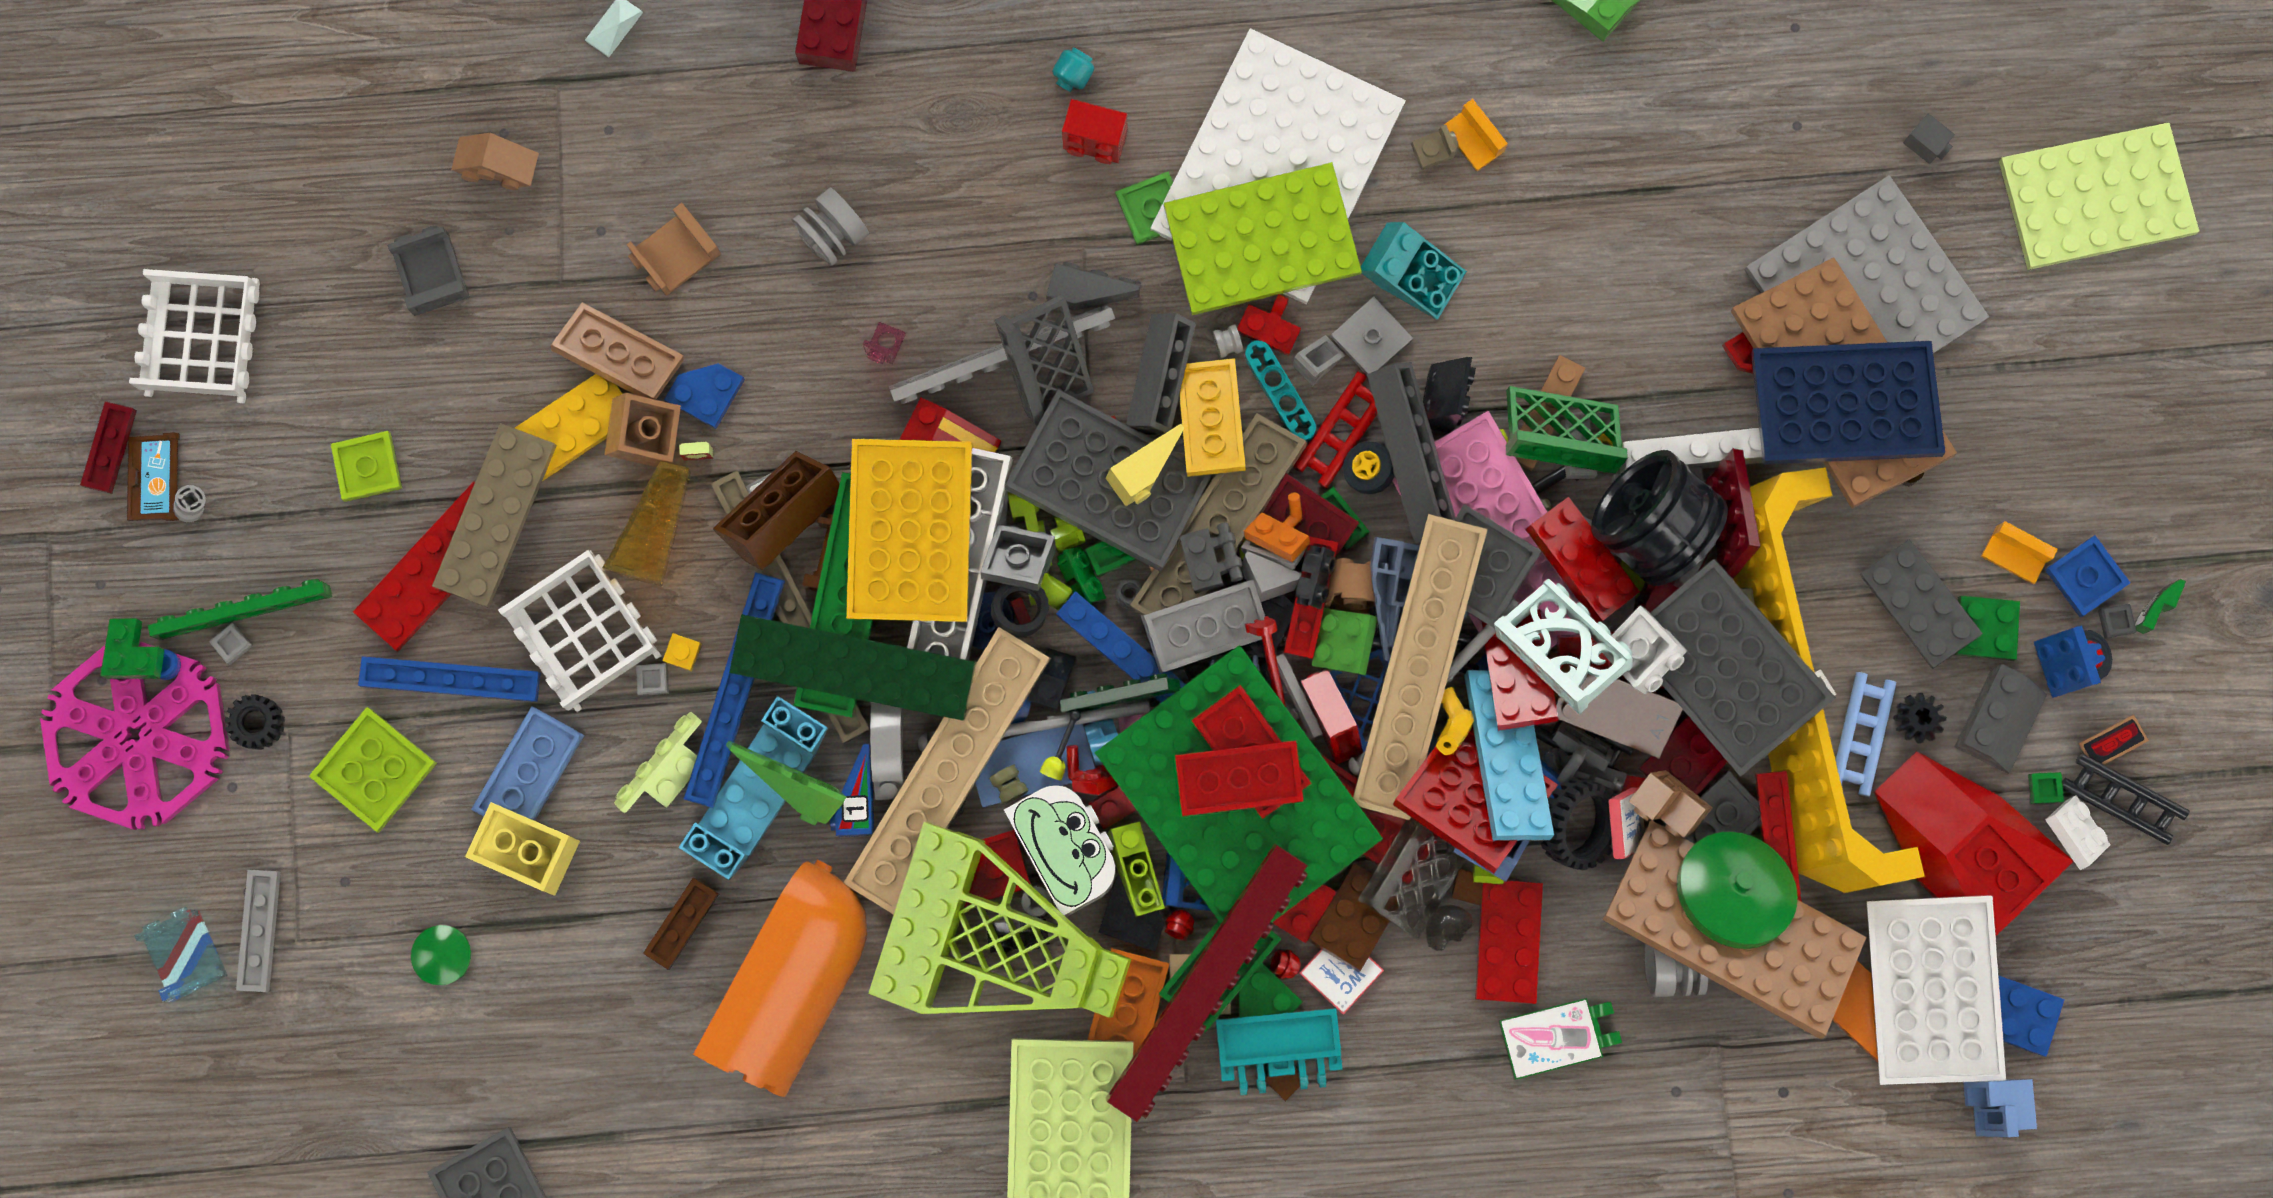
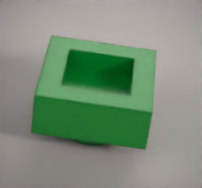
(2046, 788)

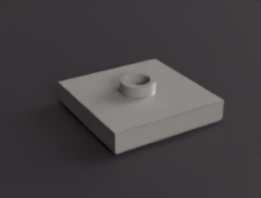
(1371, 337)

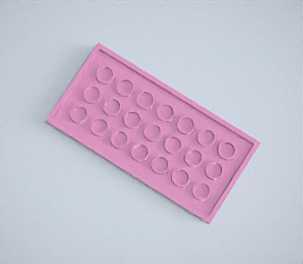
(1498, 488)

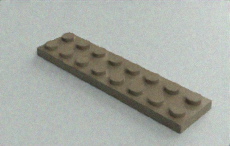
(1229, 498)

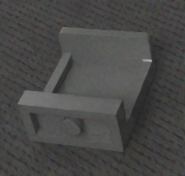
(428, 270)

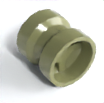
(1012, 790)

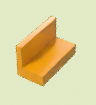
(1476, 135)
(2018, 552)

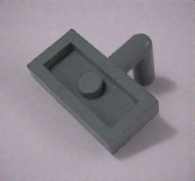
(1584, 749)

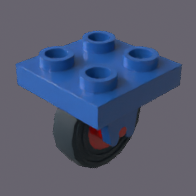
(2073, 660)

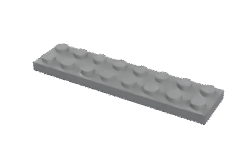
(989, 358)

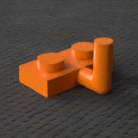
(1278, 536)

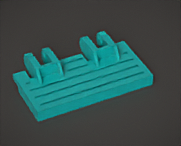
(1279, 1042)

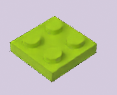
(366, 466)

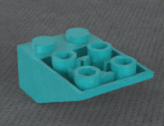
(1412, 269)

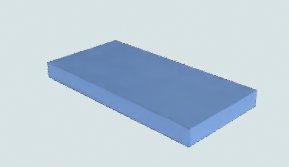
(1028, 755)
(530, 765)

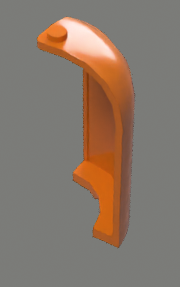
(788, 981)

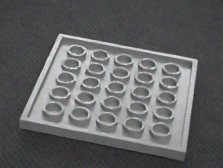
(1888, 261)

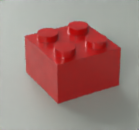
(1094, 132)

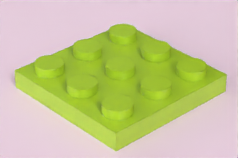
(373, 769)

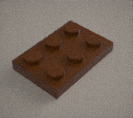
(1349, 927)

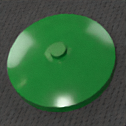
(1737, 890)

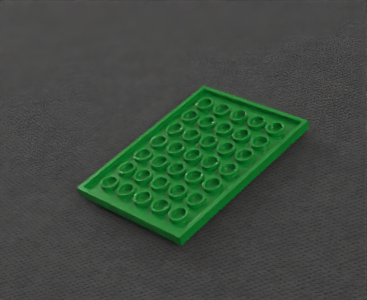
(1226, 847)

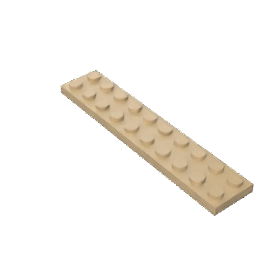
(1419, 661)
(948, 766)

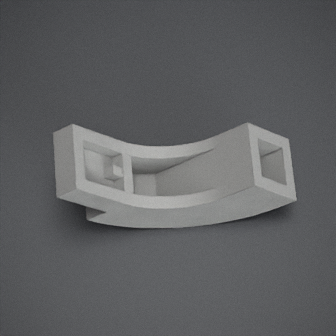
(886, 750)

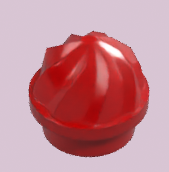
(1179, 925)
(1285, 964)

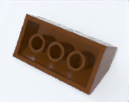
(779, 509)

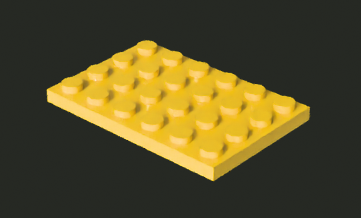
(909, 530)

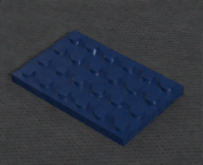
(1847, 402)

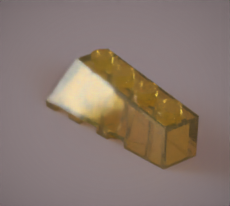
(649, 535)

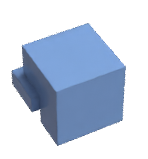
(2001, 1106)

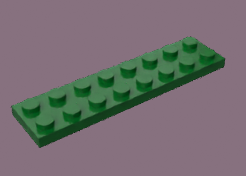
(831, 603)

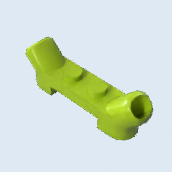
(1055, 590)

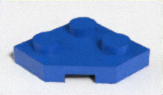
(705, 392)

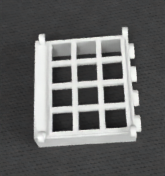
(155, 327)
(544, 656)

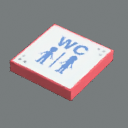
(1625, 824)
(1338, 981)

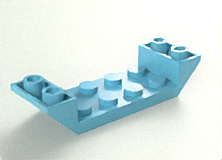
(746, 802)

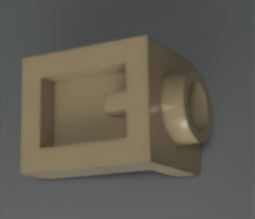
(1435, 148)

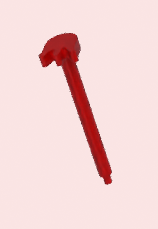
(1265, 629)

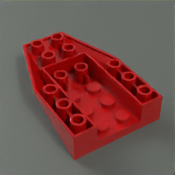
(1968, 838)

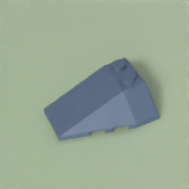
(1391, 575)

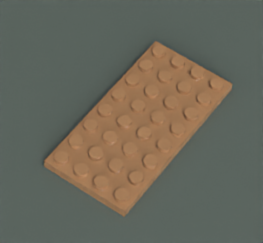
(1826, 310)
(1792, 977)

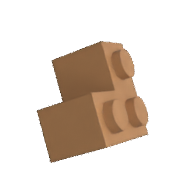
(495, 158)
(1671, 801)

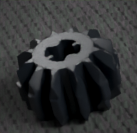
(1909, 719)

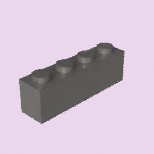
(1160, 373)

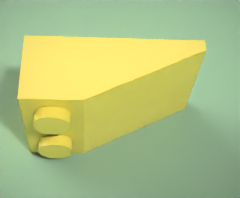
(522, 849)

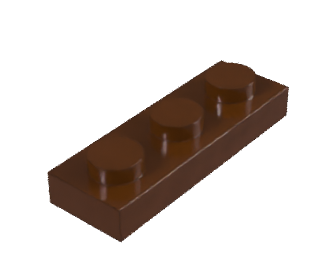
(681, 923)

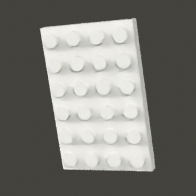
(1936, 990)

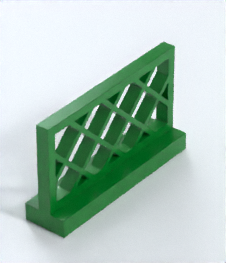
(1565, 448)

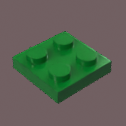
(1999, 624)

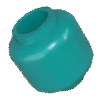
(1073, 69)

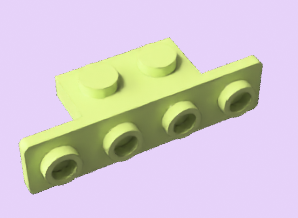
(666, 770)

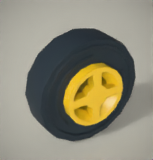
(1361, 460)

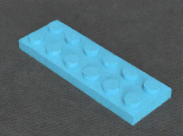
(1508, 769)

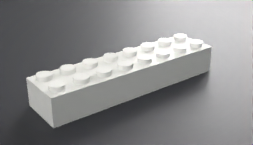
(988, 494)

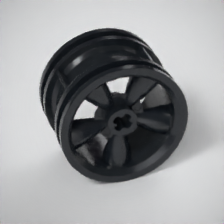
(1659, 518)

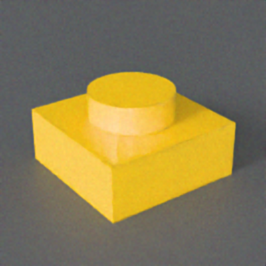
(682, 652)

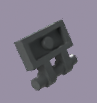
(1202, 560)

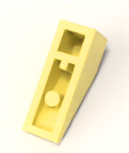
(1138, 472)

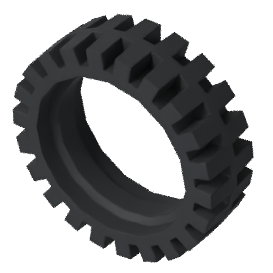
(1560, 811)

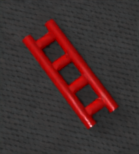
(1323, 433)

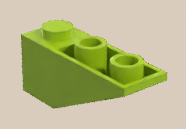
(1135, 868)

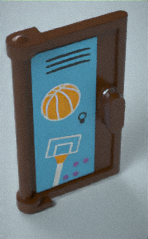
(157, 477)

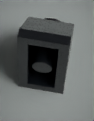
(1052, 681)

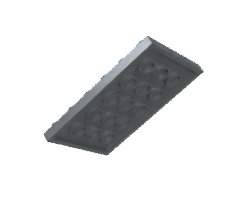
(1066, 476)
(1738, 670)

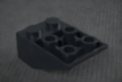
(1446, 393)

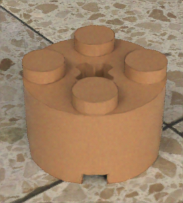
(1351, 587)

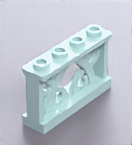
(1564, 684)

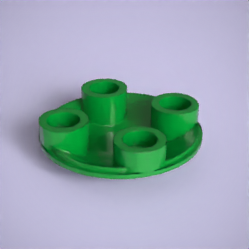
(441, 955)

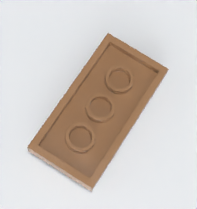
(617, 352)

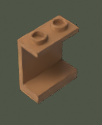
(674, 252)

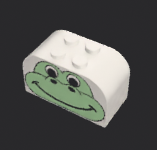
(1064, 846)

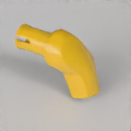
(1458, 724)

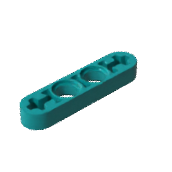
(1284, 389)

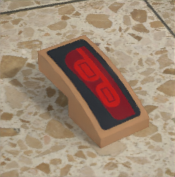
(2114, 740)

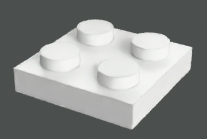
(2078, 832)

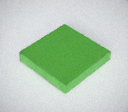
(1142, 203)

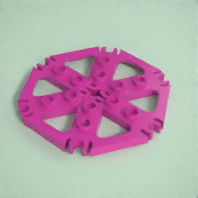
(135, 756)

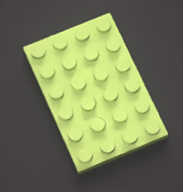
(2098, 196)
(1060, 1125)

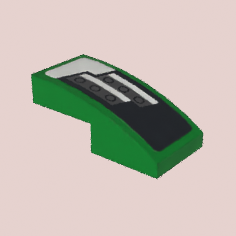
(2163, 601)

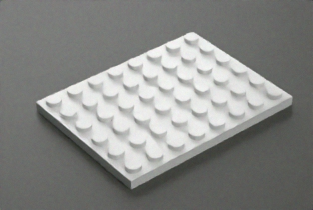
(1285, 116)

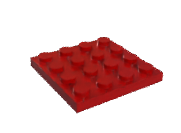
(1451, 802)

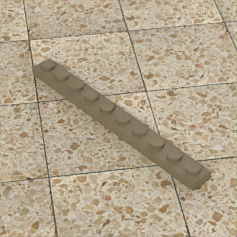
(791, 604)

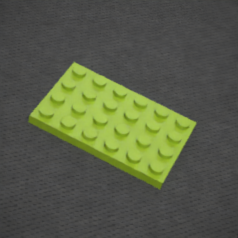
(1262, 238)

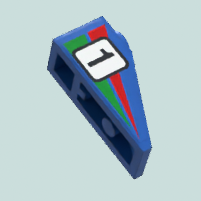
(856, 814)

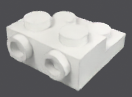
(1652, 650)

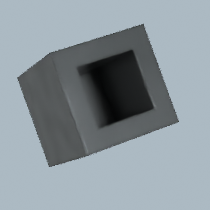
(1930, 139)

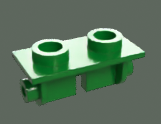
(1076, 564)

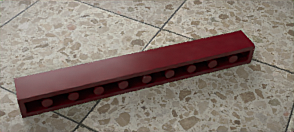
(1206, 983)

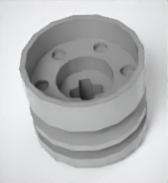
(830, 226)
(1666, 972)

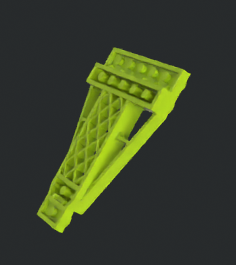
(927, 925)

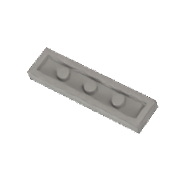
(258, 931)

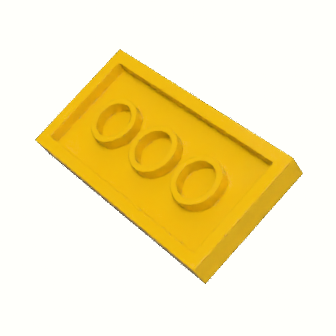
(1211, 418)
(574, 421)

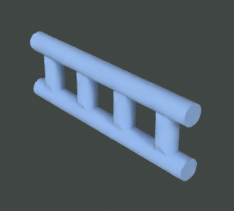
(1877, 722)

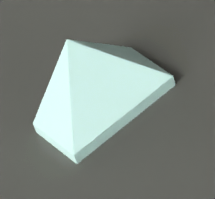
(613, 26)

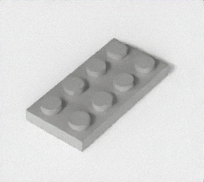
(1203, 626)

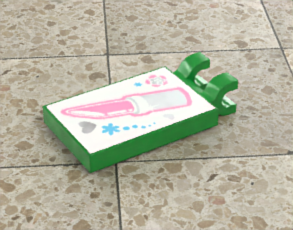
(1556, 1037)

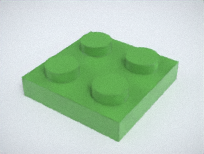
(1344, 641)

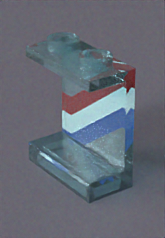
(182, 953)

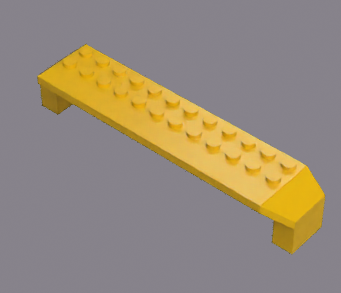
(1823, 833)

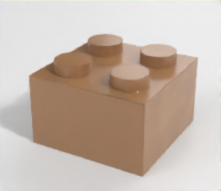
(642, 430)

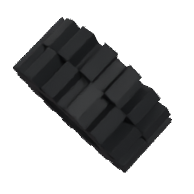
(242, 709)

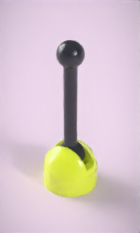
(1054, 766)

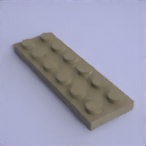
(494, 515)

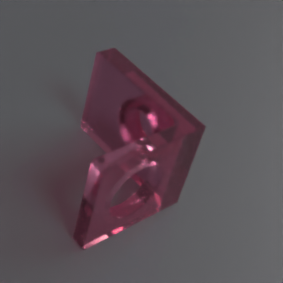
(878, 353)

